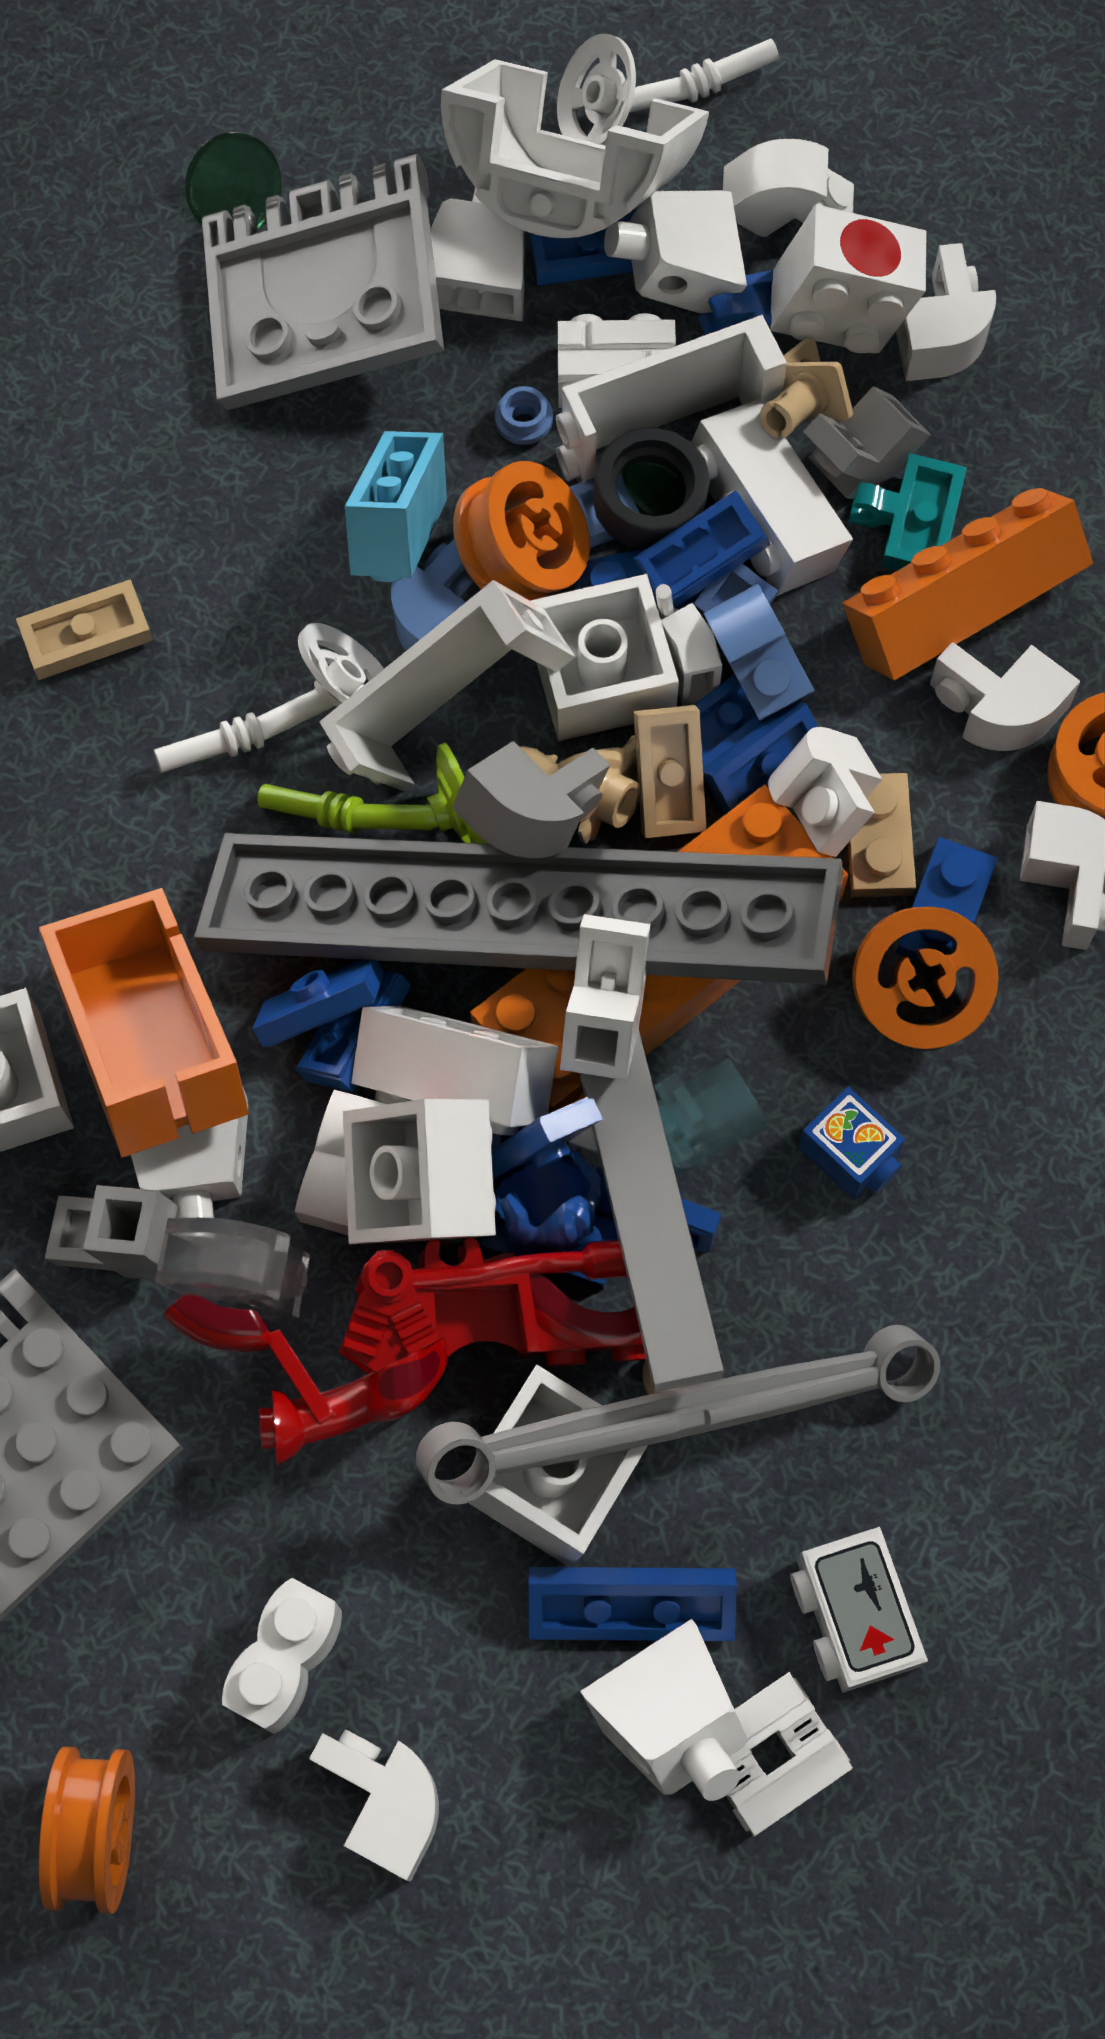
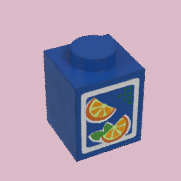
(853, 1145)

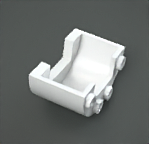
(553, 180)

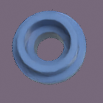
(523, 401)

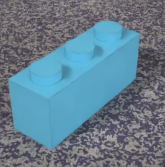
(396, 505)

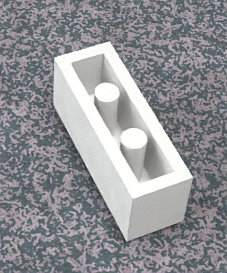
(779, 493)
(431, 1056)

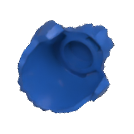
(550, 1205)

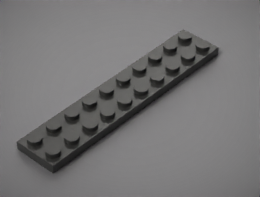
(505, 910)

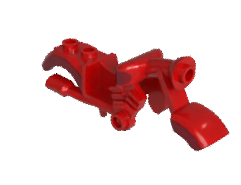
(413, 1322)

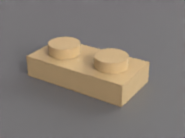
(84, 629)
(670, 771)
(883, 848)

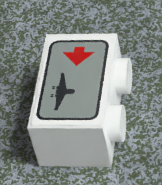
(858, 1610)

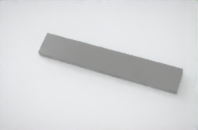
(653, 1229)

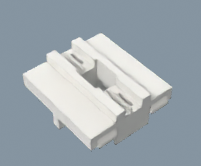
(813, 1764)

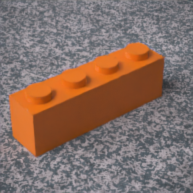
(967, 582)

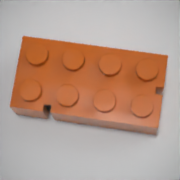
(144, 1022)

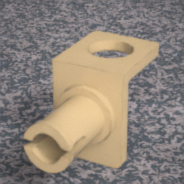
(808, 390)

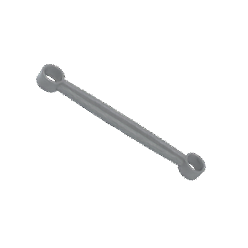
(676, 1413)

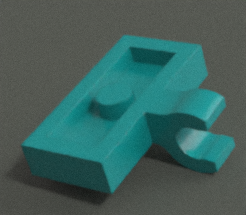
(918, 514)

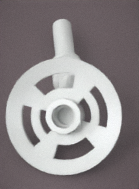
(612, 97)
(332, 687)

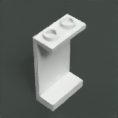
(667, 387)
(432, 674)

